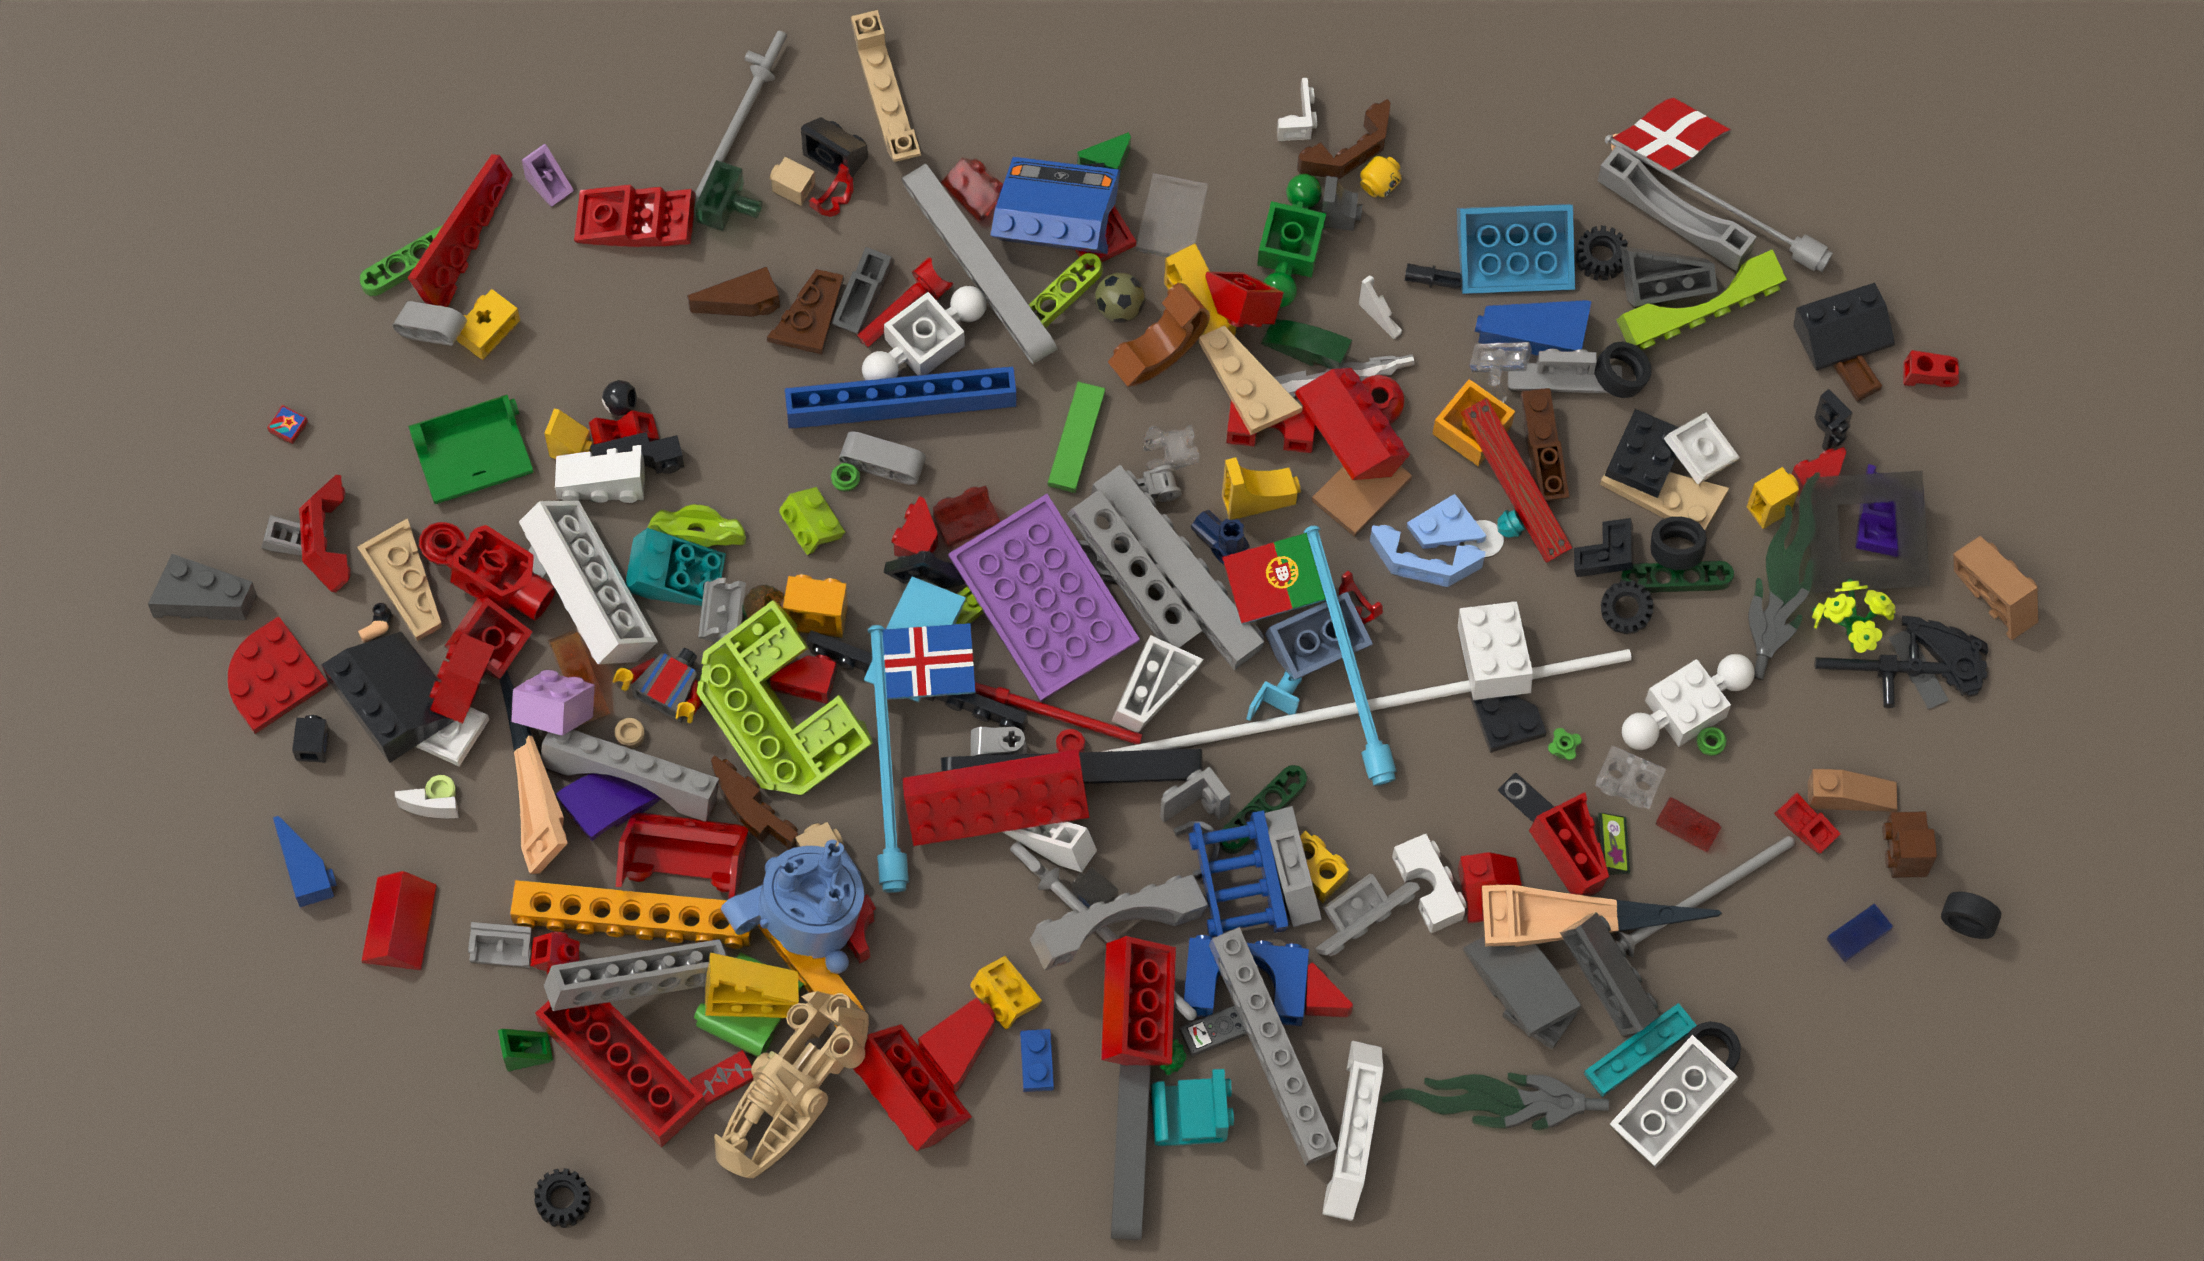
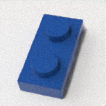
(1036, 1060)

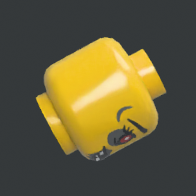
(1380, 176)

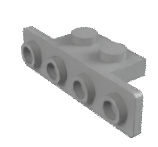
(1560, 373)
(1359, 908)

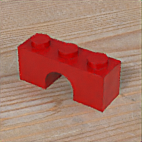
(1296, 431)

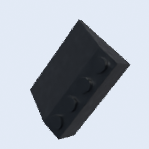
(387, 692)

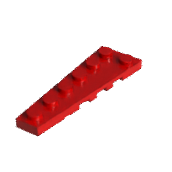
(447, 254)

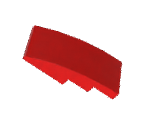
(635, 216)

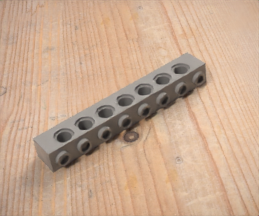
(1272, 1046)

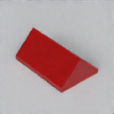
(399, 921)

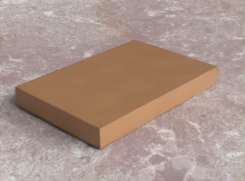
(1358, 501)

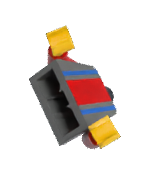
(665, 684)

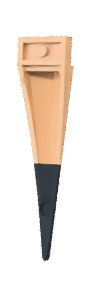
(539, 810)
(1538, 916)

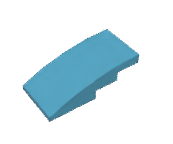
(922, 607)

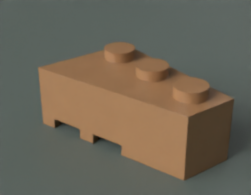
(2000, 584)

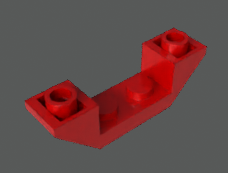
(327, 566)

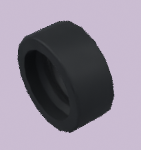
(1634, 358)
(1678, 558)
(1971, 915)
(1722, 1032)

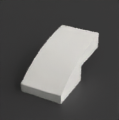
(418, 803)

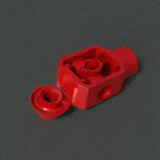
(489, 567)

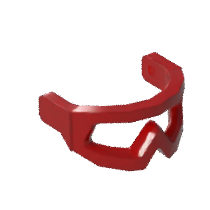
(842, 176)
(1348, 585)

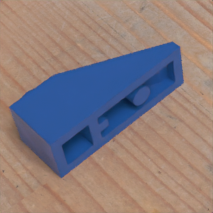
(306, 869)

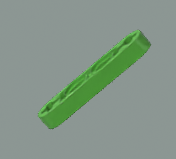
(404, 255)

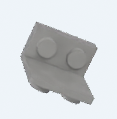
(1198, 785)

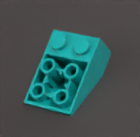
(671, 568)

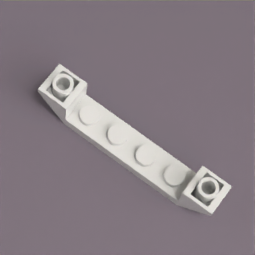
(1356, 1131)

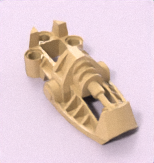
(790, 1081)

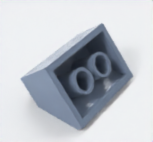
(1310, 641)

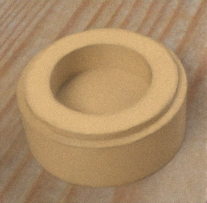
(629, 733)

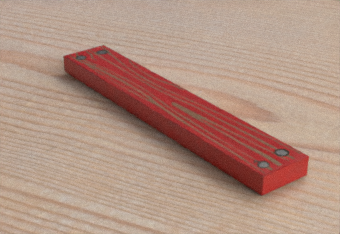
(1516, 480)

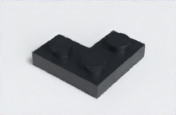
(1612, 555)
(924, 566)

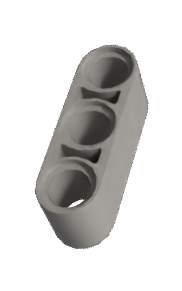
(429, 323)
(882, 458)

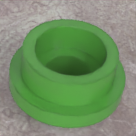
(842, 470)
(1711, 733)

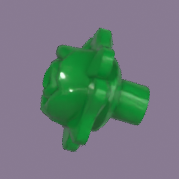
(1178, 1058)

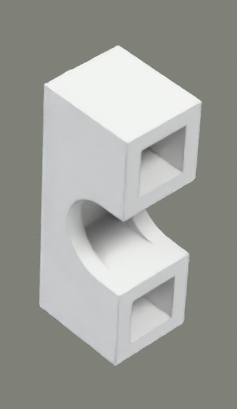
(1421, 860)

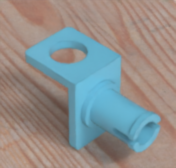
(1279, 696)

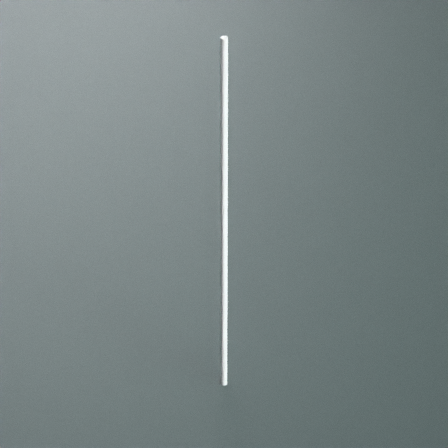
(1374, 704)

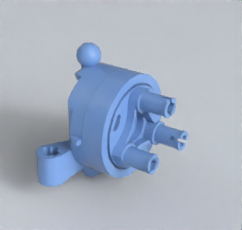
(805, 902)

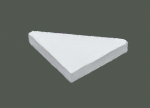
(1377, 308)

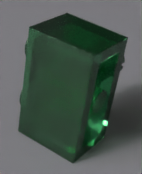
(723, 197)

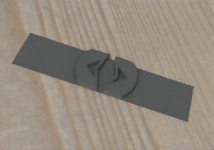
(1925, 683)

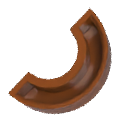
(1163, 341)

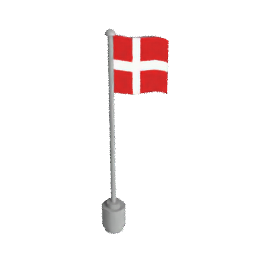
(1675, 135)

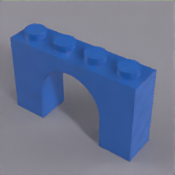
(1283, 964)

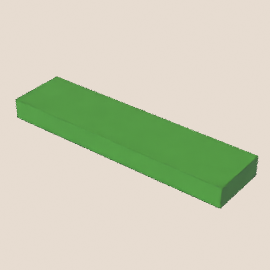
(1076, 437)

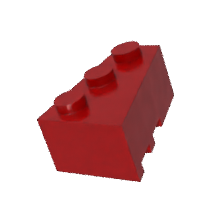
(1571, 846)

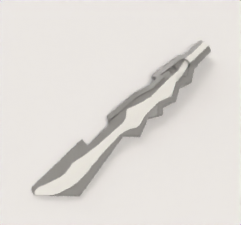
(1376, 366)

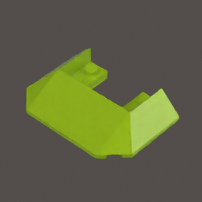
(755, 720)

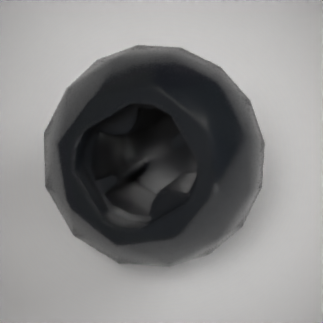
(619, 397)

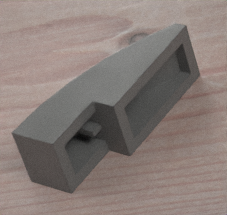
(863, 290)

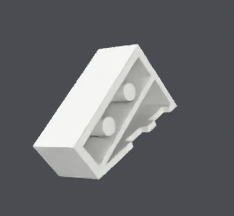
(601, 477)
(1155, 679)

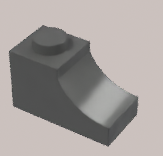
(1340, 206)

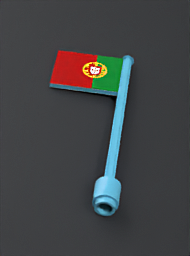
(1294, 576)

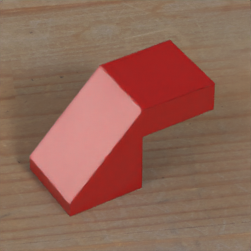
(630, 424)

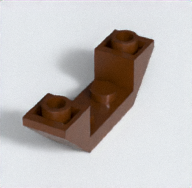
(1319, 162)

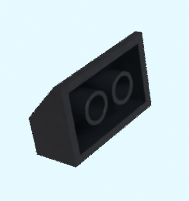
(1844, 326)

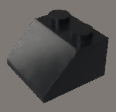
(832, 146)

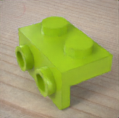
(810, 519)

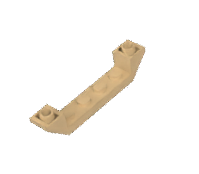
(883, 87)

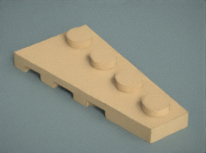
(1250, 386)
(1677, 498)
(400, 573)

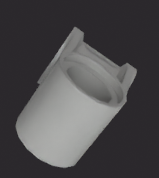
(997, 741)

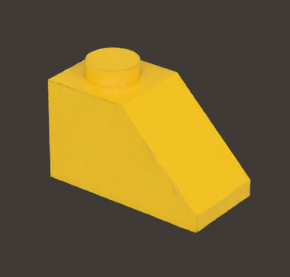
(566, 435)

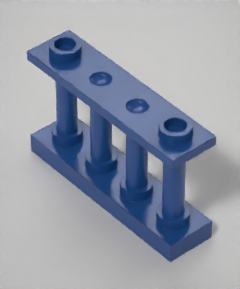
(1261, 858)

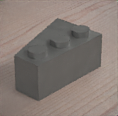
(1664, 276)
(200, 591)

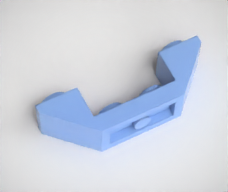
(1435, 571)

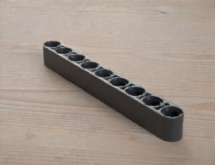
(1110, 765)

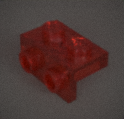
(973, 187)
(965, 515)

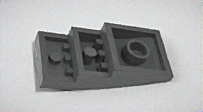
(1524, 983)

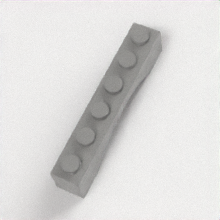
(1714, 235)
(681, 787)
(1168, 903)

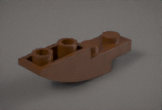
(1543, 444)
(743, 800)

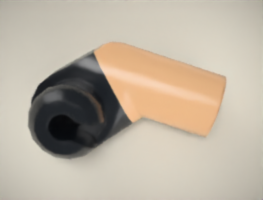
(380, 623)

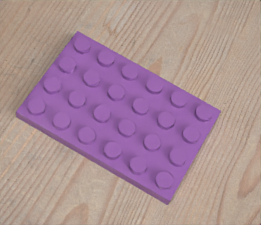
(1043, 597)

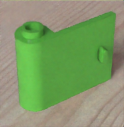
(746, 1033)

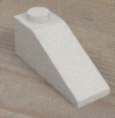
(1060, 842)

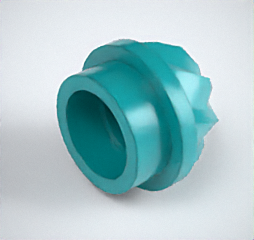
(1510, 524)

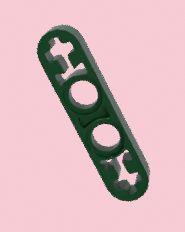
(1678, 582)
(1259, 804)

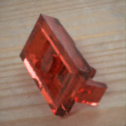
(1688, 824)

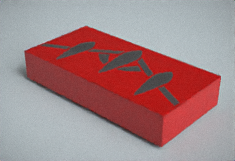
(723, 1078)

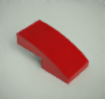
(1806, 824)

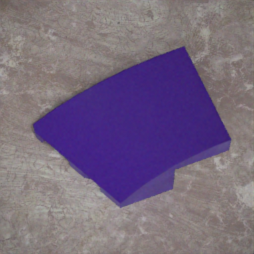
(1877, 526)
(604, 801)

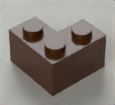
(1910, 844)

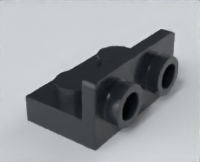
(1833, 418)

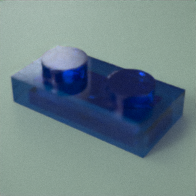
(1859, 932)

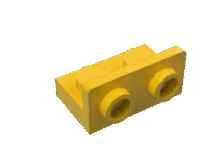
(1004, 991)

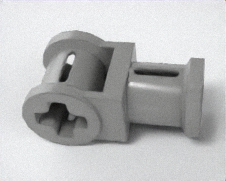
(1154, 483)

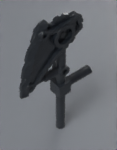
(1952, 648)

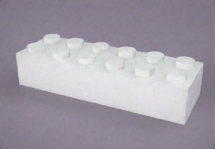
(588, 582)

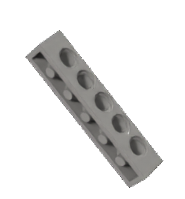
(1119, 566)
(630, 975)

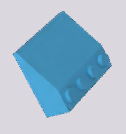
(1516, 248)

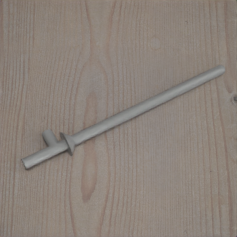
(761, 74)
(1051, 881)
(1629, 941)

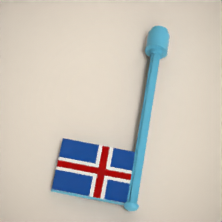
(912, 665)

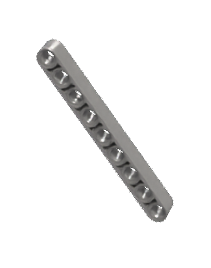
(979, 264)

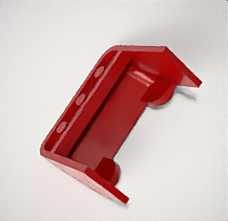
(682, 848)

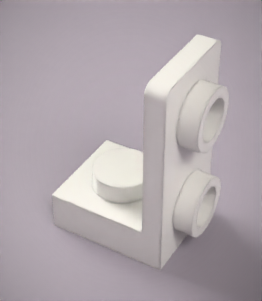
(1297, 127)

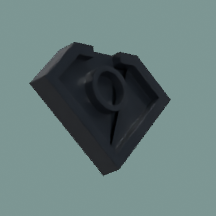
(1508, 721)

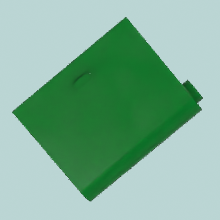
(471, 448)

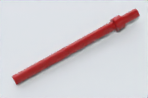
(1004, 697)

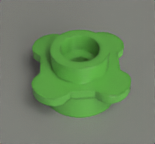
(1564, 752)

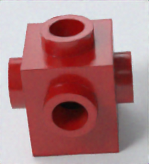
(553, 949)

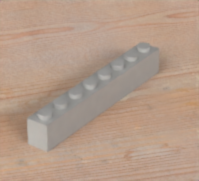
(1183, 570)

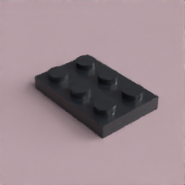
(1643, 455)

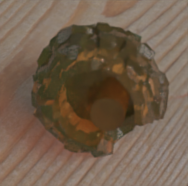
(760, 597)

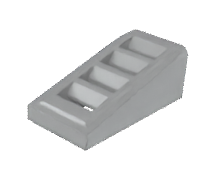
(280, 545)

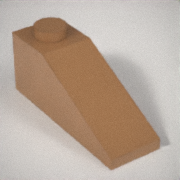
(1850, 791)

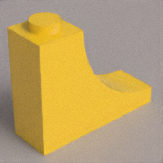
(1255, 492)

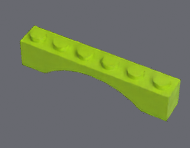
(1651, 322)

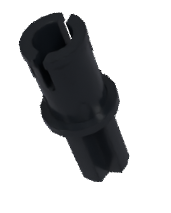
(1432, 276)

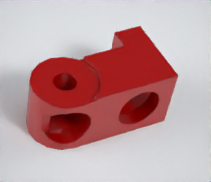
(1930, 369)

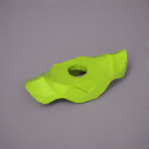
(717, 529)

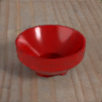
(1395, 403)

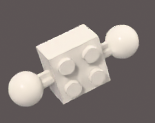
(925, 334)
(1688, 702)

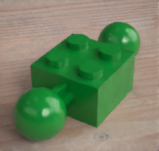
(1292, 236)

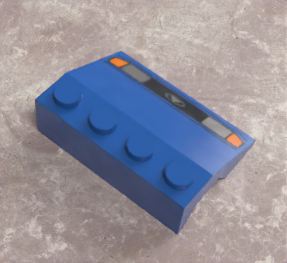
(1056, 205)

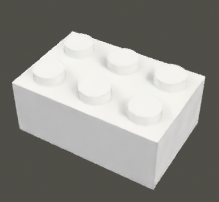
(1495, 650)

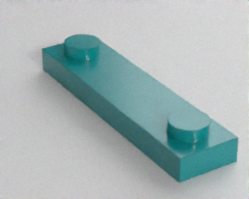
(1640, 1050)

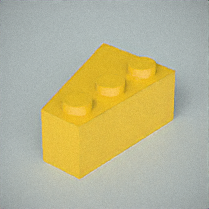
(1190, 268)
(748, 988)

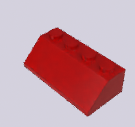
(1353, 424)
(1138, 1002)
(910, 1088)

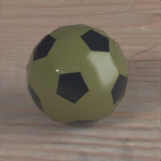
(1120, 297)

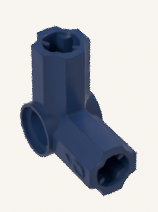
(1222, 537)

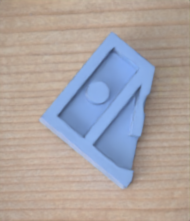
(1446, 525)

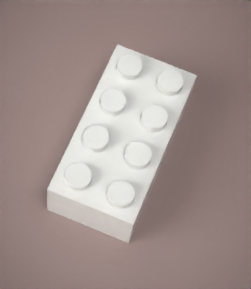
(1674, 1101)

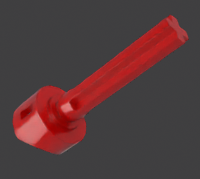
(926, 281)

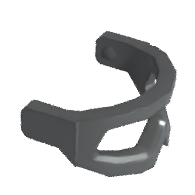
(1205, 829)

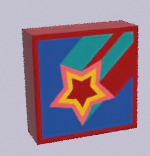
(287, 424)

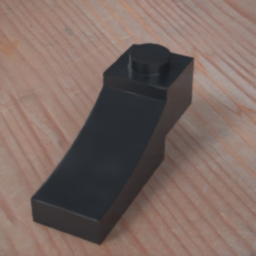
(661, 454)

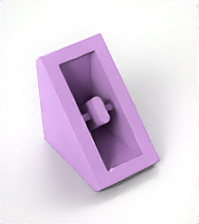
(546, 175)

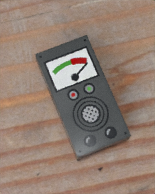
(1213, 1031)

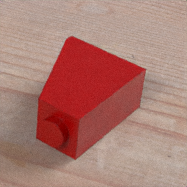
(958, 1041)

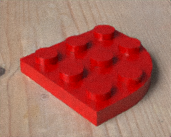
(271, 675)

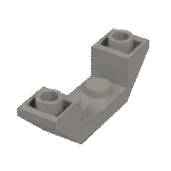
(1292, 867)

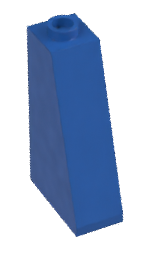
(1541, 324)

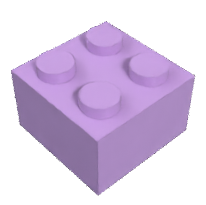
(553, 702)

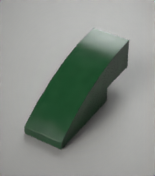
(1308, 343)

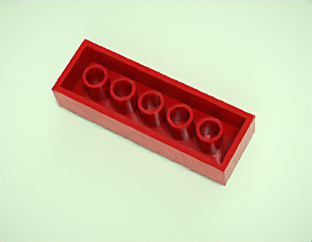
(995, 797)
(625, 1067)

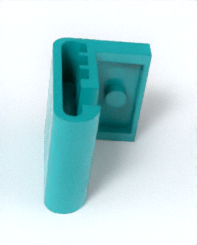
(1192, 1111)

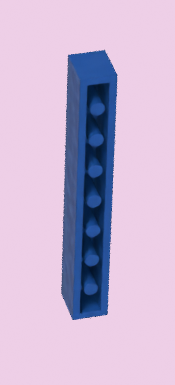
(900, 397)

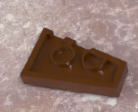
(811, 315)

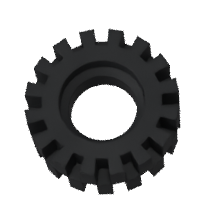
(1593, 265)
(1631, 589)
(558, 1180)

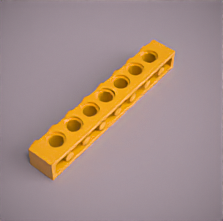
(649, 905)

